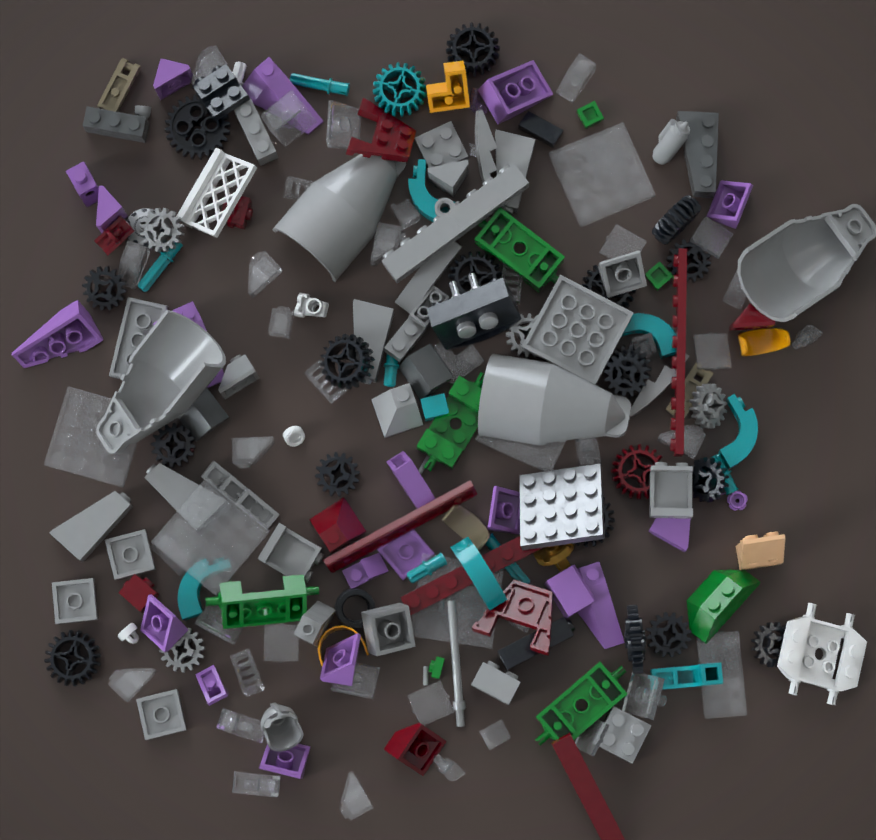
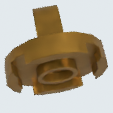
(555, 555)

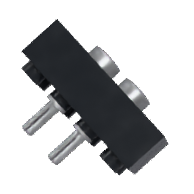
(474, 314)

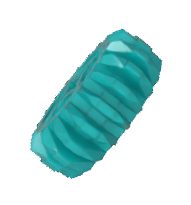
(392, 88)

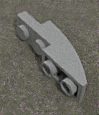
(414, 326)

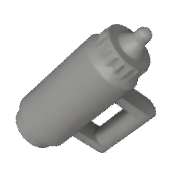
(670, 141)

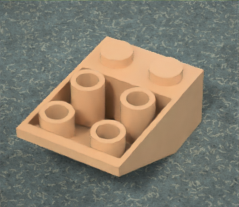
(761, 552)

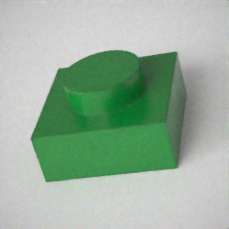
(590, 114)
(658, 276)
(436, 667)

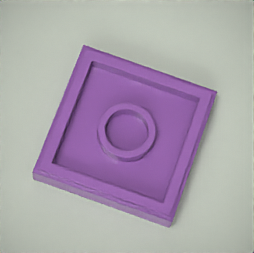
(405, 553)

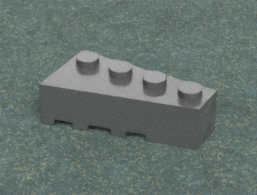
(701, 151)

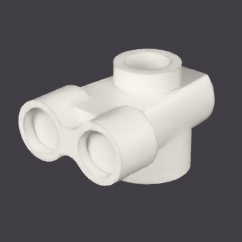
(307, 305)

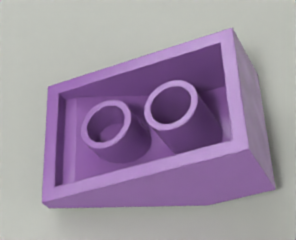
(514, 91)

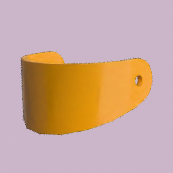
(763, 341)
(333, 629)

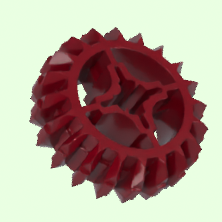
(635, 462)

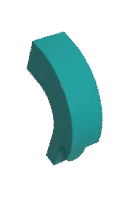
(419, 195)
(660, 331)
(747, 433)
(479, 573)
(189, 597)
(690, 676)

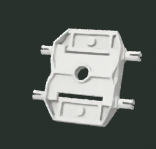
(798, 657)

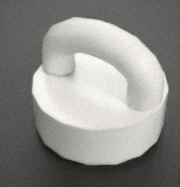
(294, 436)
(127, 631)

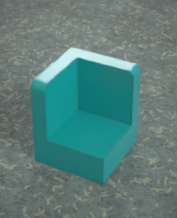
(434, 406)

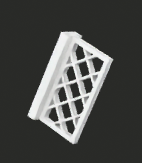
(205, 188)

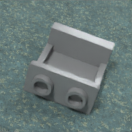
(671, 491)
(290, 553)

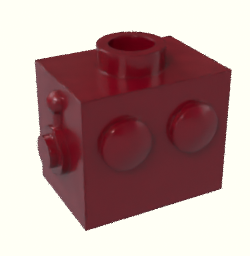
(240, 214)
(137, 592)

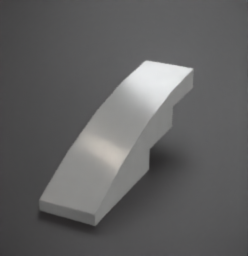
(484, 144)
(427, 277)
(653, 390)
(240, 494)

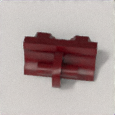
(114, 235)

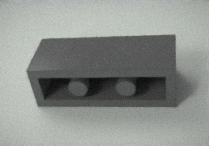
(116, 124)

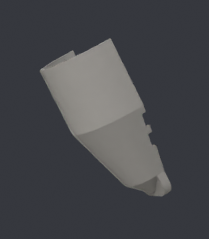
(342, 211)
(803, 261)
(162, 381)
(546, 404)

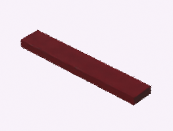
(586, 788)

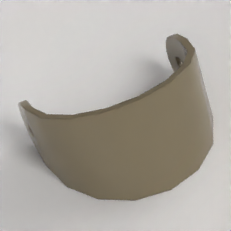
(467, 525)

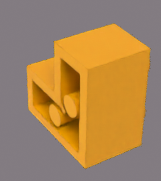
(452, 93)

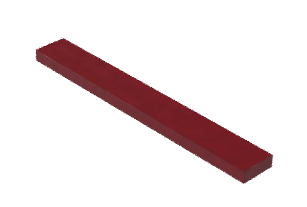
(400, 527)

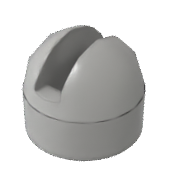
(144, 111)

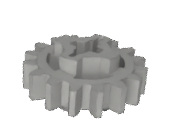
(163, 218)
(519, 332)
(708, 406)
(178, 659)

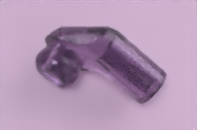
(474, 101)

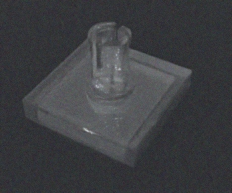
(644, 695)

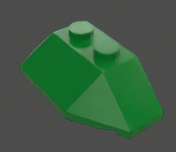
(718, 600)

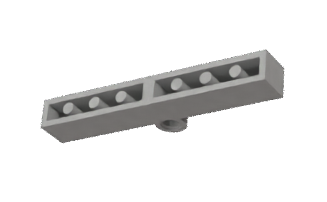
(455, 223)

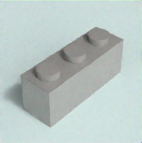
(255, 133)

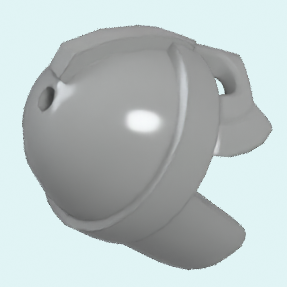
(281, 727)

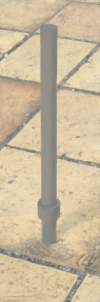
(459, 704)

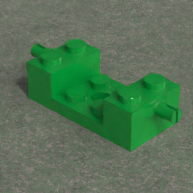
(538, 262)
(443, 442)
(246, 609)
(600, 692)

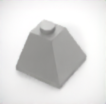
(237, 376)
(397, 410)

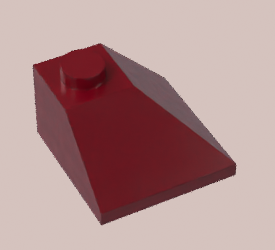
(751, 319)
(337, 525)
(415, 747)

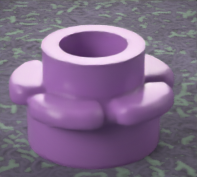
(742, 500)

